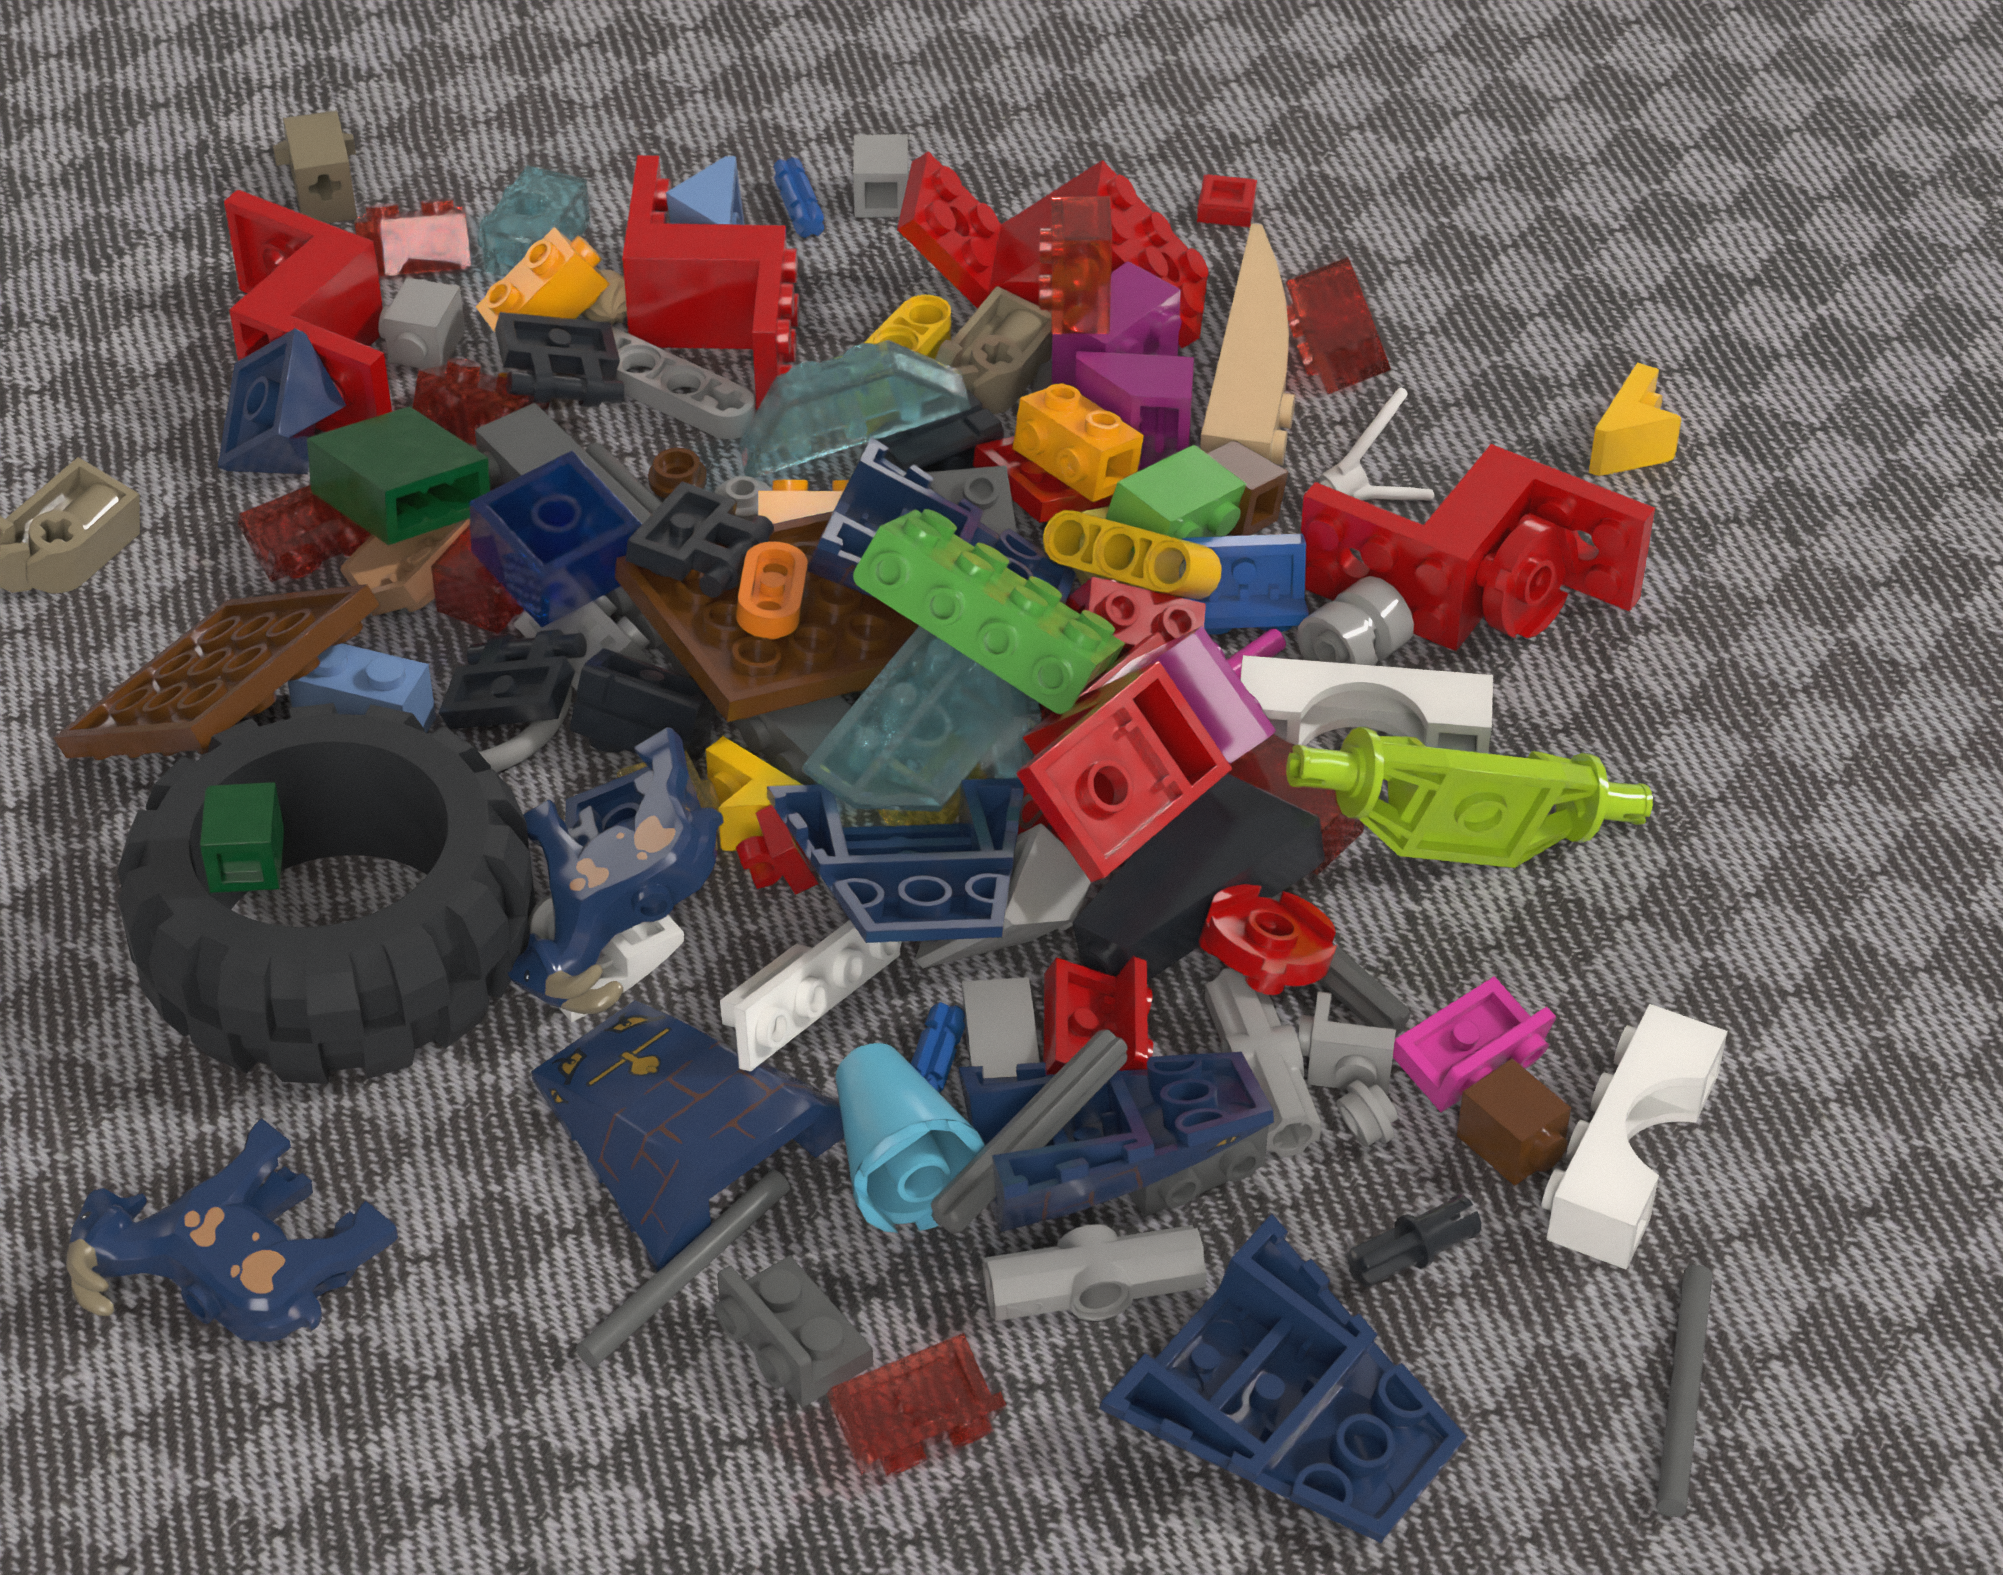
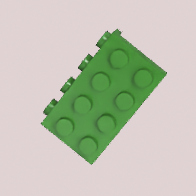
(986, 608)

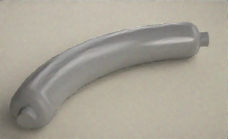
(525, 743)

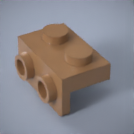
(401, 571)

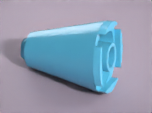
(898, 1137)

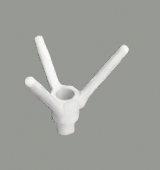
(1350, 476)

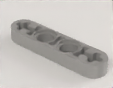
(717, 405)

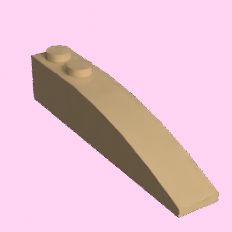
(1251, 373)

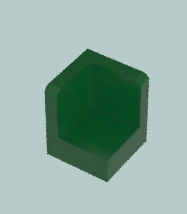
(242, 837)

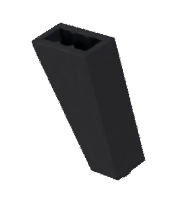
(1168, 885)

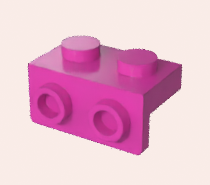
(1470, 1042)

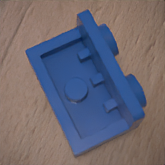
(1258, 582)

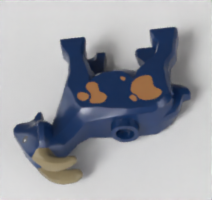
(615, 877)
(225, 1246)

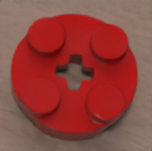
(1526, 577)
(1269, 938)

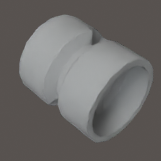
(1358, 626)

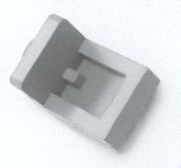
(1345, 1051)

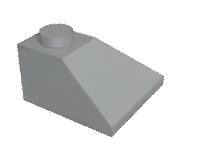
(1042, 897)

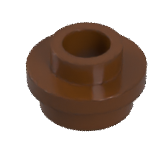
(672, 468)

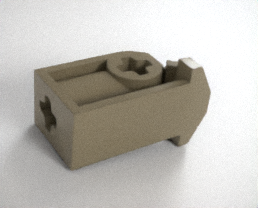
(319, 165)
(1000, 349)
(67, 530)

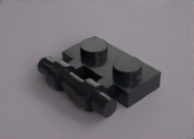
(561, 346)
(684, 536)
(512, 680)

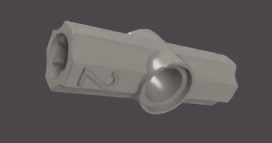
(1251, 1026)
(1094, 1272)

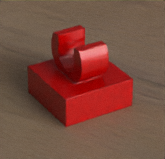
(775, 855)

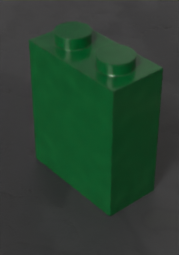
(397, 474)

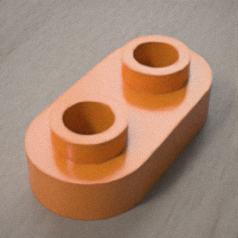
(771, 590)

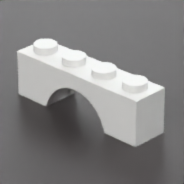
(1318, 697)
(1607, 1190)

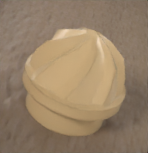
(611, 302)

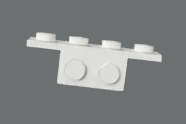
(799, 990)

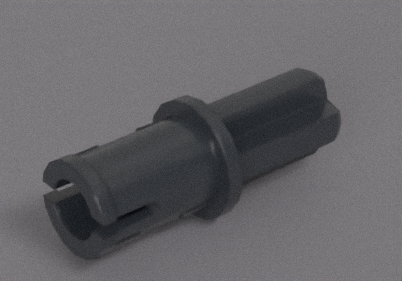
(1413, 1241)

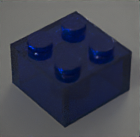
(552, 537)

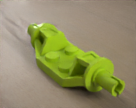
(1466, 801)

